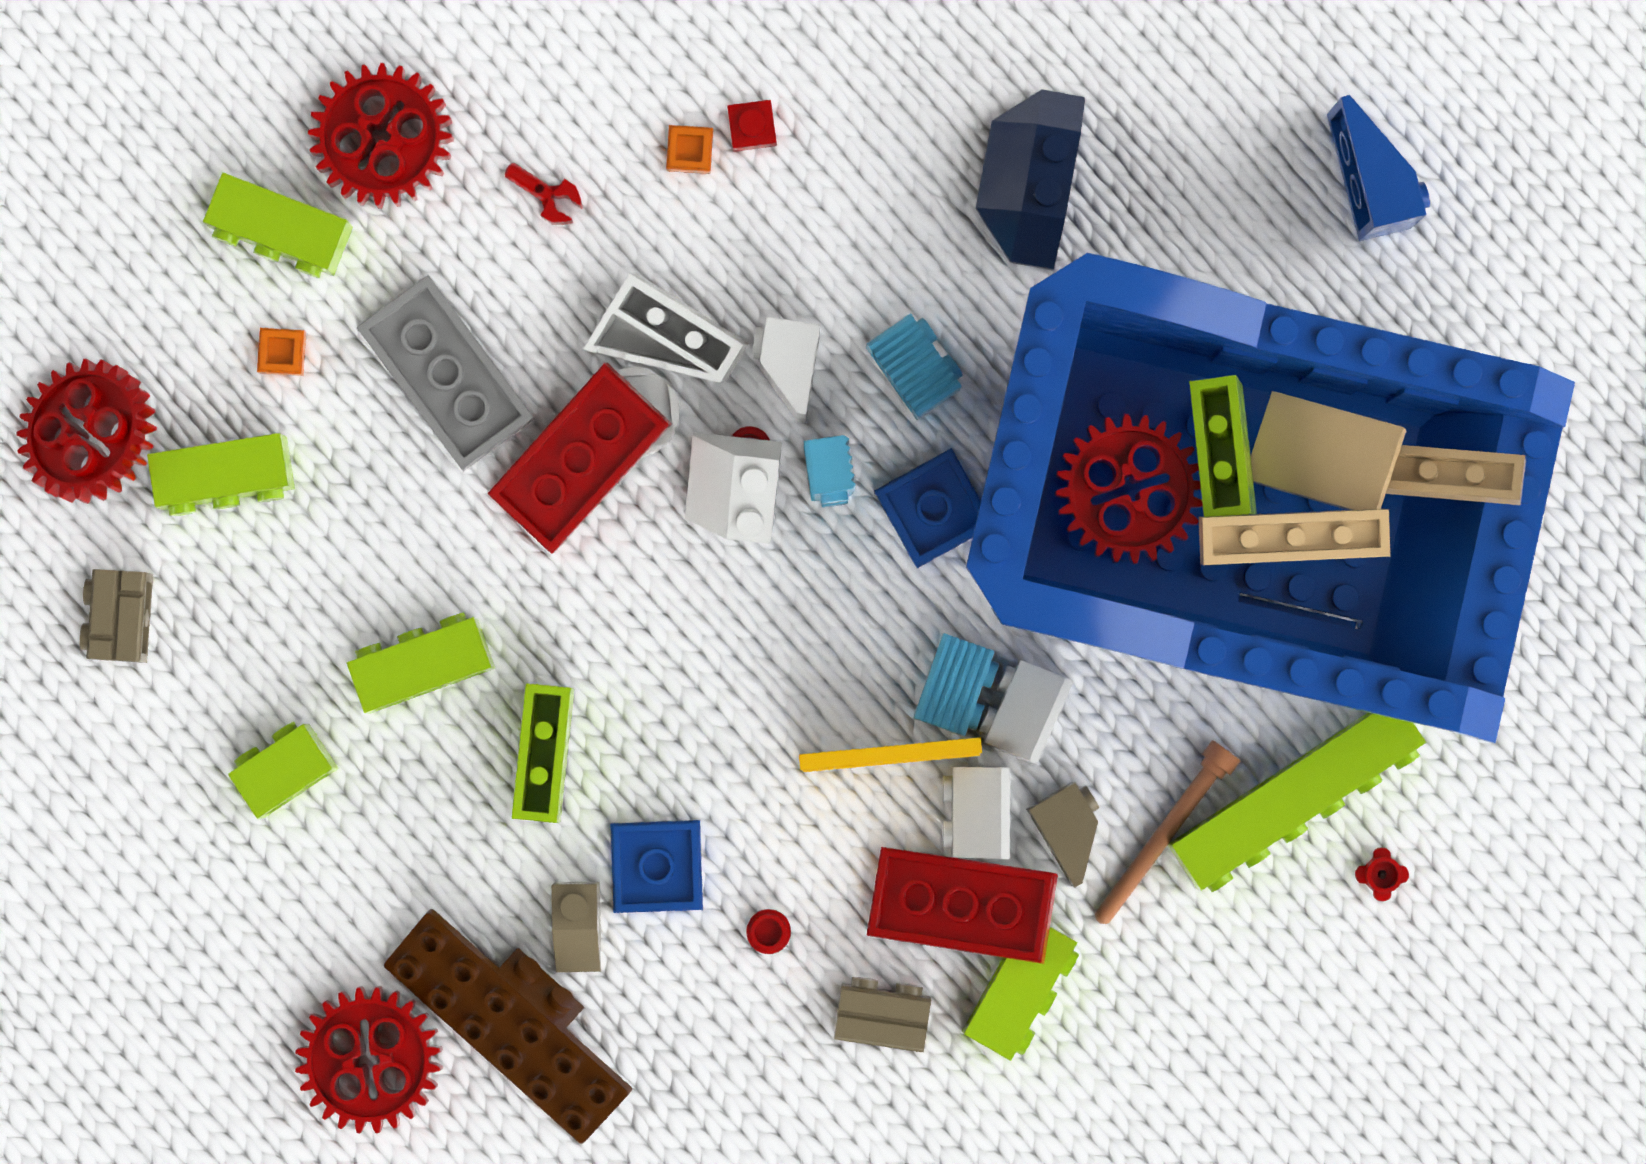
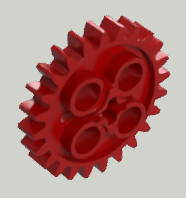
(346, 116)
(1116, 450)
(59, 460)
(410, 1055)

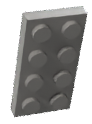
(445, 373)

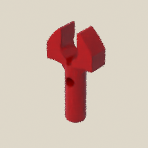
(545, 193)

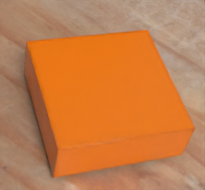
(689, 149)
(281, 351)

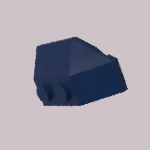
(1031, 176)

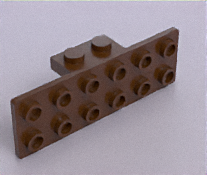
(513, 1020)

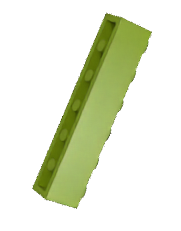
(1294, 796)

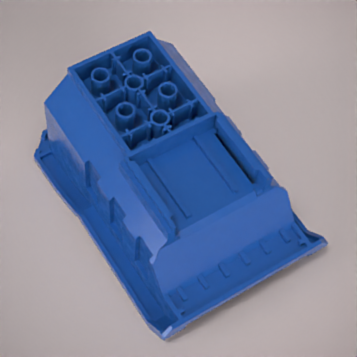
(1431, 615)

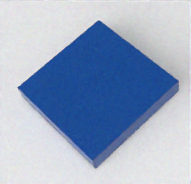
(931, 507)
(656, 866)

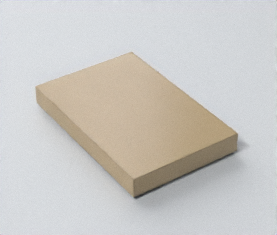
(1325, 453)

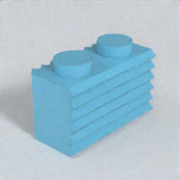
(915, 365)
(829, 470)
(955, 685)

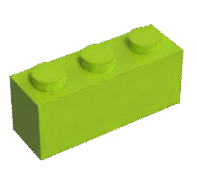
(277, 226)
(1222, 446)
(221, 474)
(420, 663)
(543, 753)
(1016, 997)

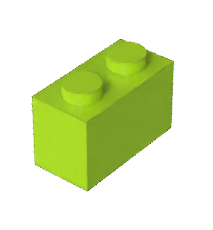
(281, 770)

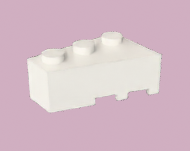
(665, 333)

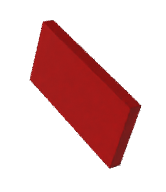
(579, 458)
(962, 905)

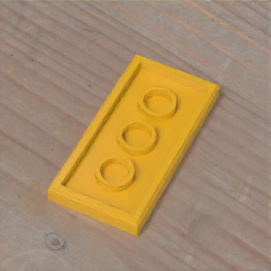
(890, 754)

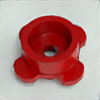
(1395, 874)

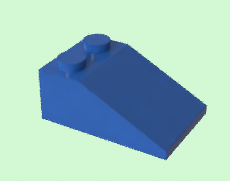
(1376, 176)

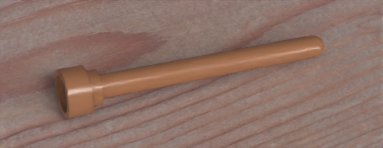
(1215, 765)

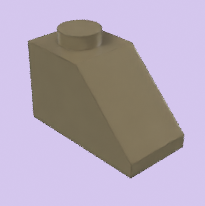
(1068, 828)
(576, 926)

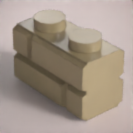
(117, 615)
(882, 1016)

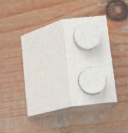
(788, 360)
(733, 486)
(1026, 711)
(978, 812)

